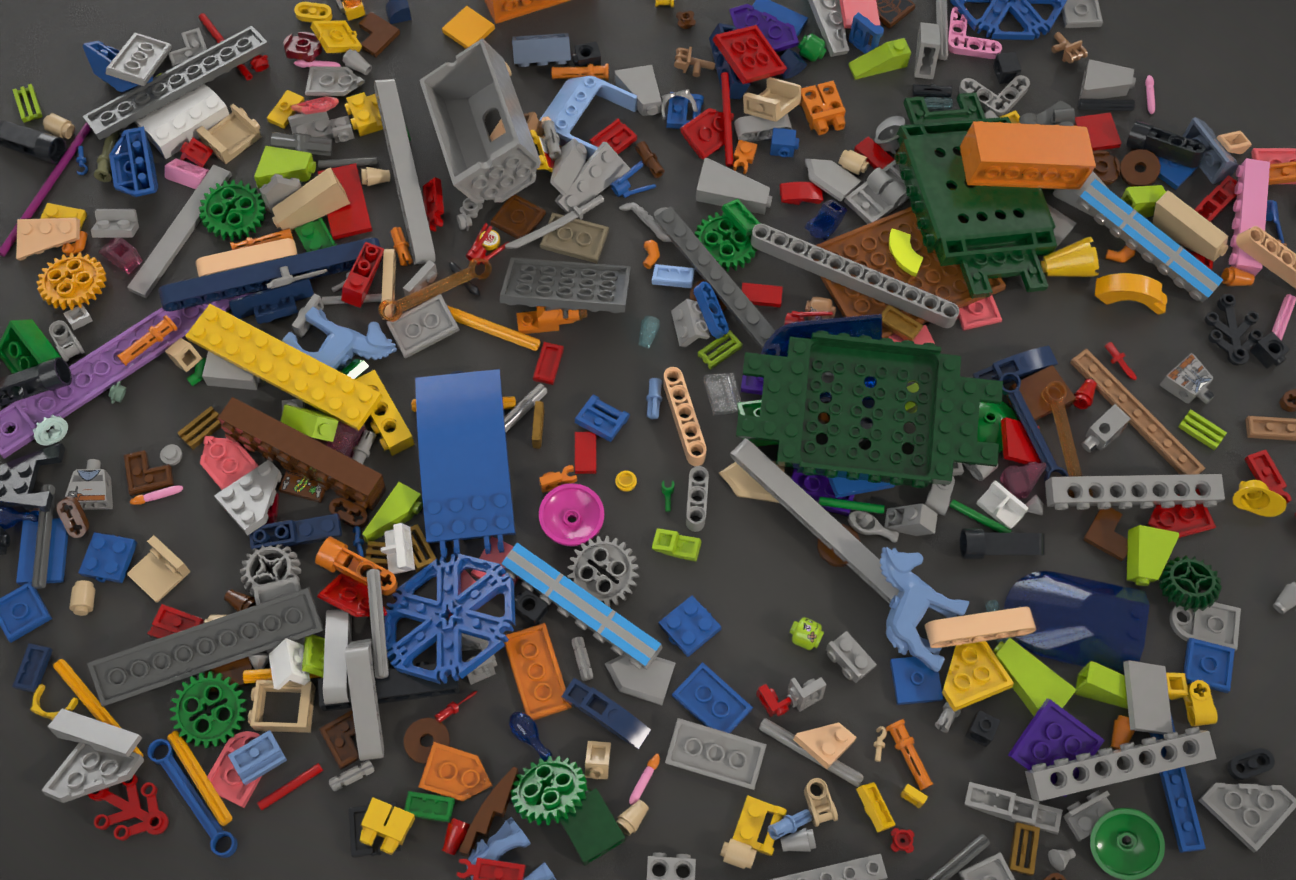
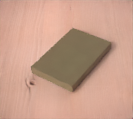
(576, 239)

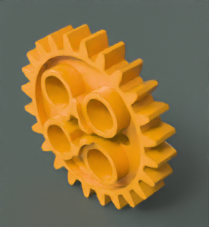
(71, 281)

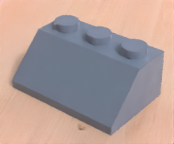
(541, 49)
(1216, 160)

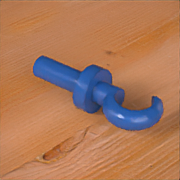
(81, 160)
(358, 542)

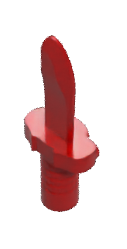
(1117, 357)
(451, 708)

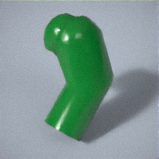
(197, 376)

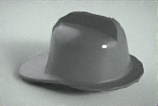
(886, 133)

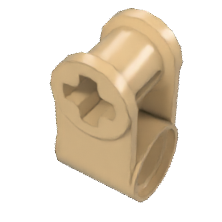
(820, 803)

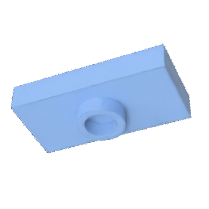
(673, 276)

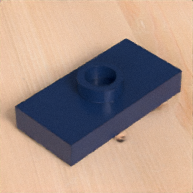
(32, 668)

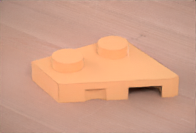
(826, 742)

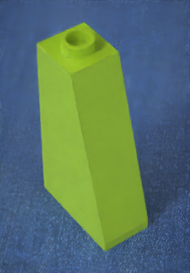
(1031, 677)

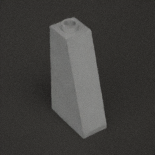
(722, 185)

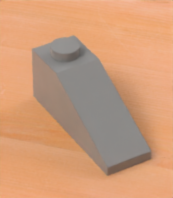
(568, 165)

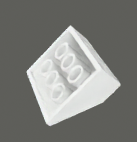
(180, 119)

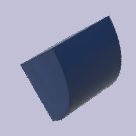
(398, 11)
(793, 63)

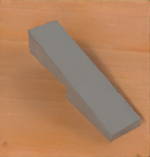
(98, 734)

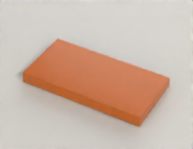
(536, 671)

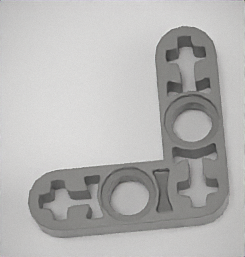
(994, 101)

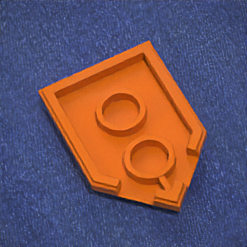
(454, 773)

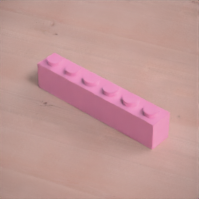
(1249, 209)

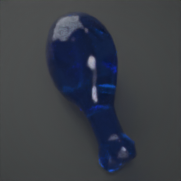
(10, 517)
(526, 730)

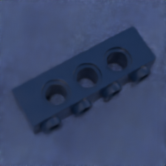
(736, 87)

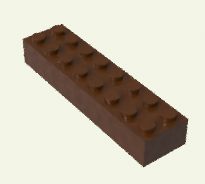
(302, 453)

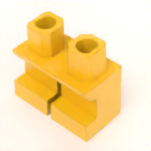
(395, 830)

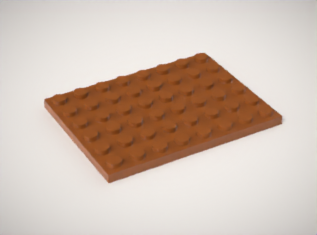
(871, 248)

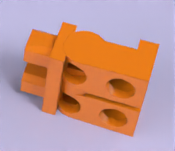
(823, 107)

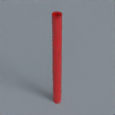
(218, 37)
(727, 119)

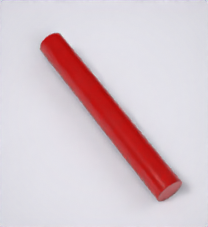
(290, 786)

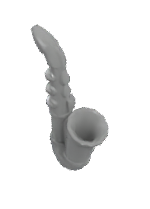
(647, 219)

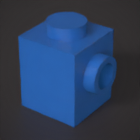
(784, 142)

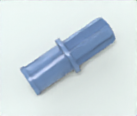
(654, 398)
(789, 824)

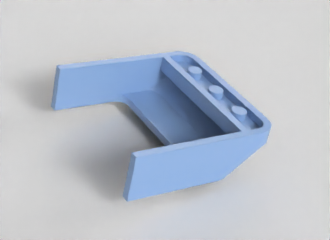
(575, 98)

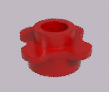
(259, 63)
(897, 845)

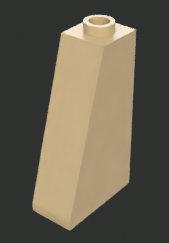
(311, 201)
(1189, 227)

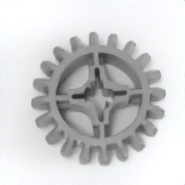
(262, 576)

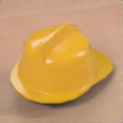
(1258, 499)

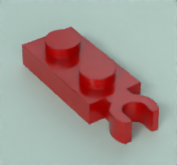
(433, 203)
(1266, 471)
(492, 870)

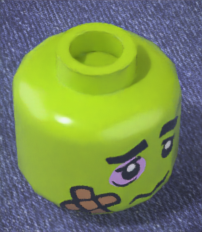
(806, 633)

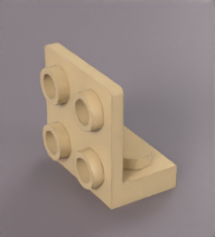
(158, 570)

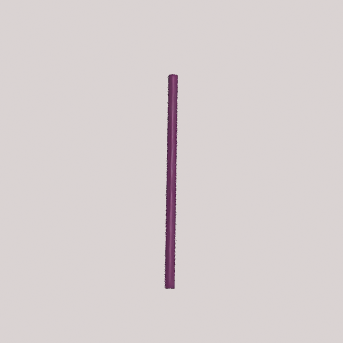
(46, 186)

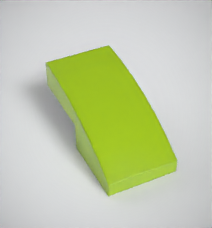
(676, 545)

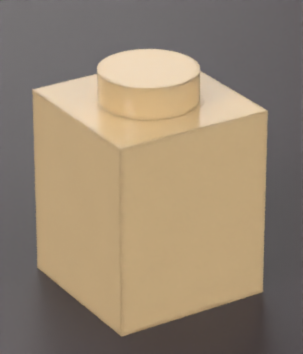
(183, 354)

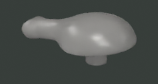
(868, 525)

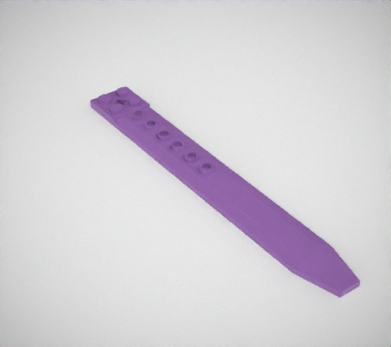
(94, 375)

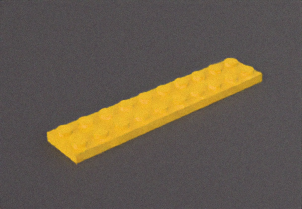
(284, 367)

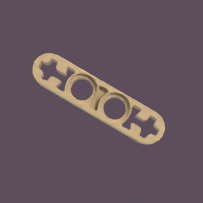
(388, 280)

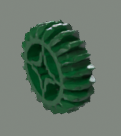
(1185, 588)

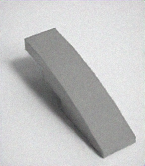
(1013, 808)

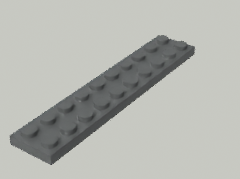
(176, 82)
(205, 646)

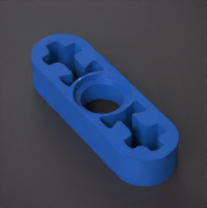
(715, 320)

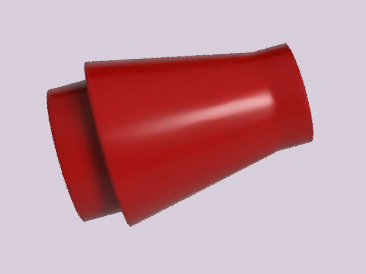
(1085, 394)
(455, 835)

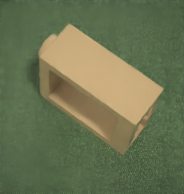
(305, 713)

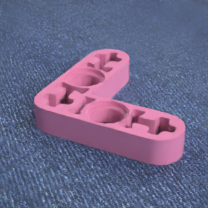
(961, 39)

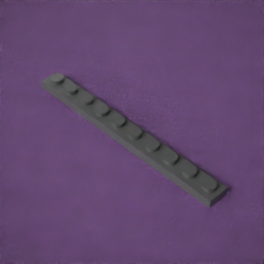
(715, 275)

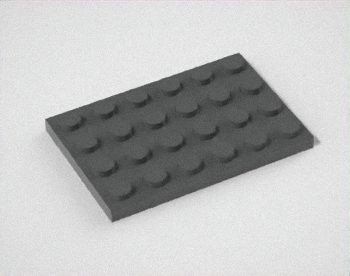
(566, 285)

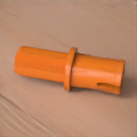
(401, 246)

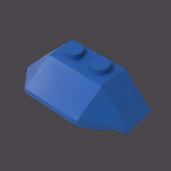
(99, 59)
(133, 164)

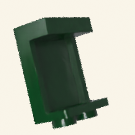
(592, 828)

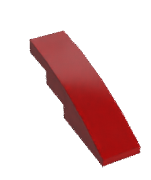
(1218, 199)

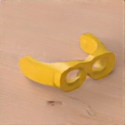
(36, 704)

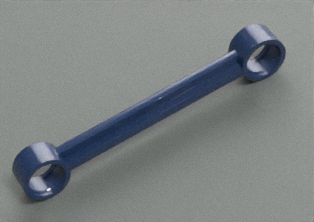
(1031, 427)

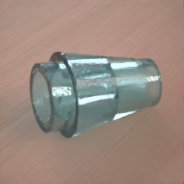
(648, 331)

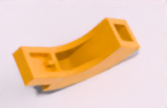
(1131, 287)

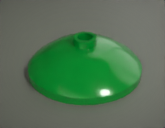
(991, 430)
(1130, 859)

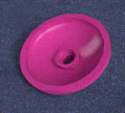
(571, 502)

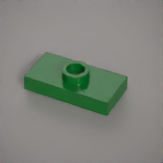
(740, 216)
(429, 806)

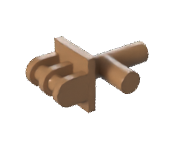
(1071, 51)
(684, 59)

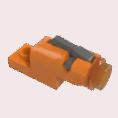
(547, 319)

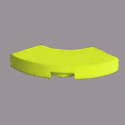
(903, 253)

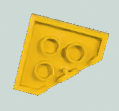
(974, 675)

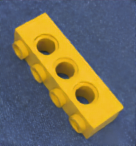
(401, 437)

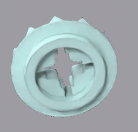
(54, 435)

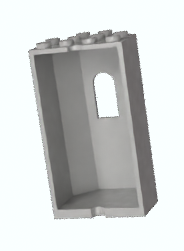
(458, 102)

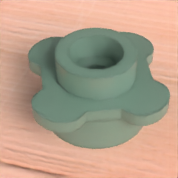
(117, 392)

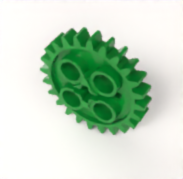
(232, 210)
(725, 241)
(200, 691)
(549, 790)

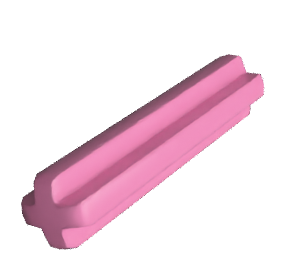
(1284, 315)

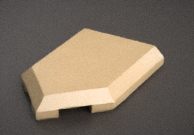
(744, 485)

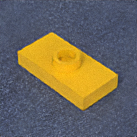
(282, 110)
(875, 807)

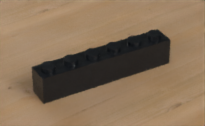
(400, 687)

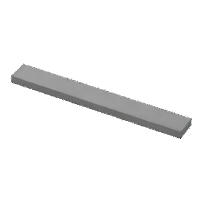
(176, 235)

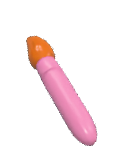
(141, 499)
(644, 779)

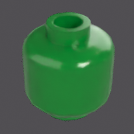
(812, 47)

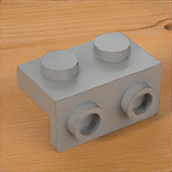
(689, 322)

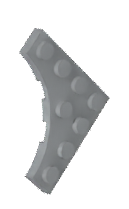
(830, 23)

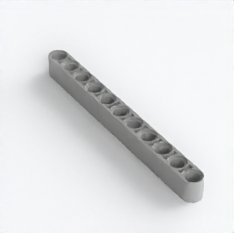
(404, 171)
(864, 275)
(813, 517)

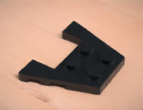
(20, 475)

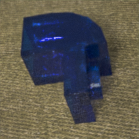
(827, 220)

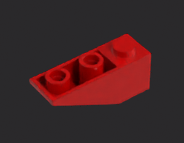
(362, 275)

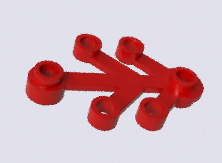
(131, 810)

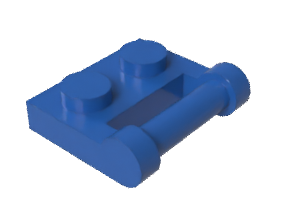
(861, 31)
(678, 110)
(598, 422)

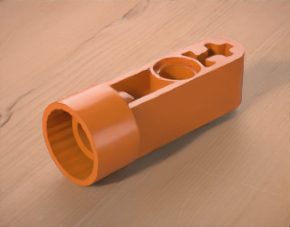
(335, 556)

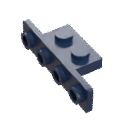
(272, 302)

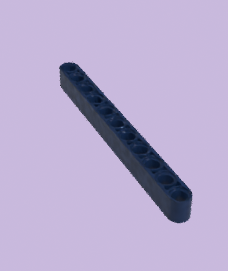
(256, 276)

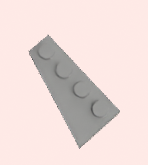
(594, 177)

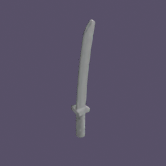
(576, 213)

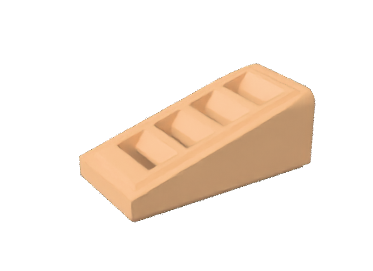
(1234, 142)

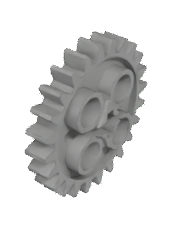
(615, 556)

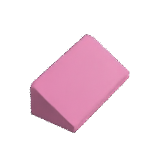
(185, 173)

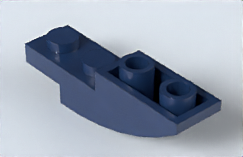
(1022, 364)
(296, 532)
(607, 713)

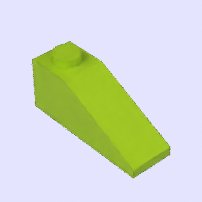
(882, 59)
(398, 508)

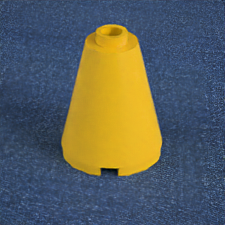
(1072, 261)

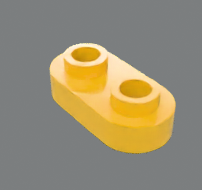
(313, 12)

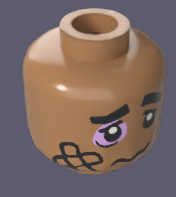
(820, 304)

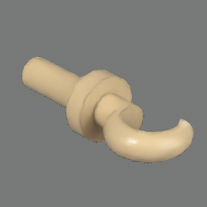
(879, 744)

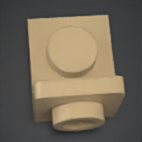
(597, 760)

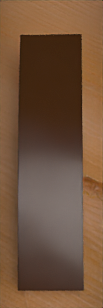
(494, 805)

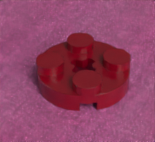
(302, 47)

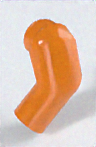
(76, 247)
(653, 253)
(1120, 256)

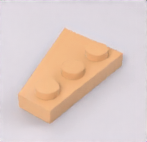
(42, 234)

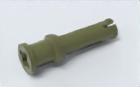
(103, 171)

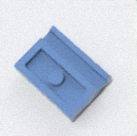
(257, 757)

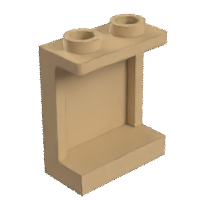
(773, 102)
(231, 134)

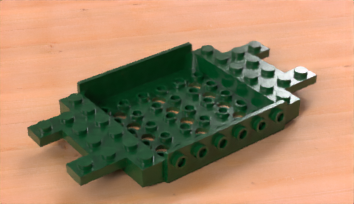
(980, 247)
(943, 420)

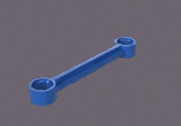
(192, 797)

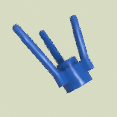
(622, 185)
(1272, 214)

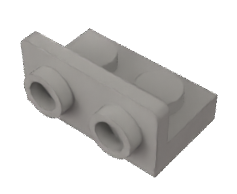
(313, 124)
(115, 223)
(850, 656)
(484, 670)
(810, 693)
(1083, 817)

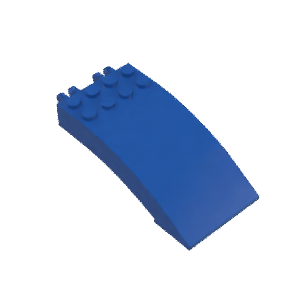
(464, 459)

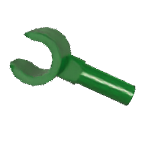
(667, 492)

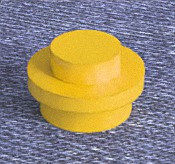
(626, 481)

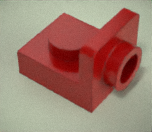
(196, 152)
(769, 700)

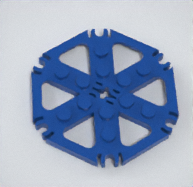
(1020, 9)
(434, 615)

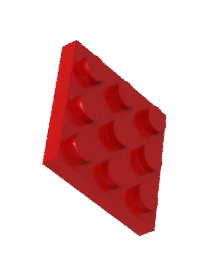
(749, 54)

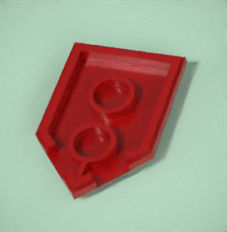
(705, 132)
(1182, 520)
(348, 596)

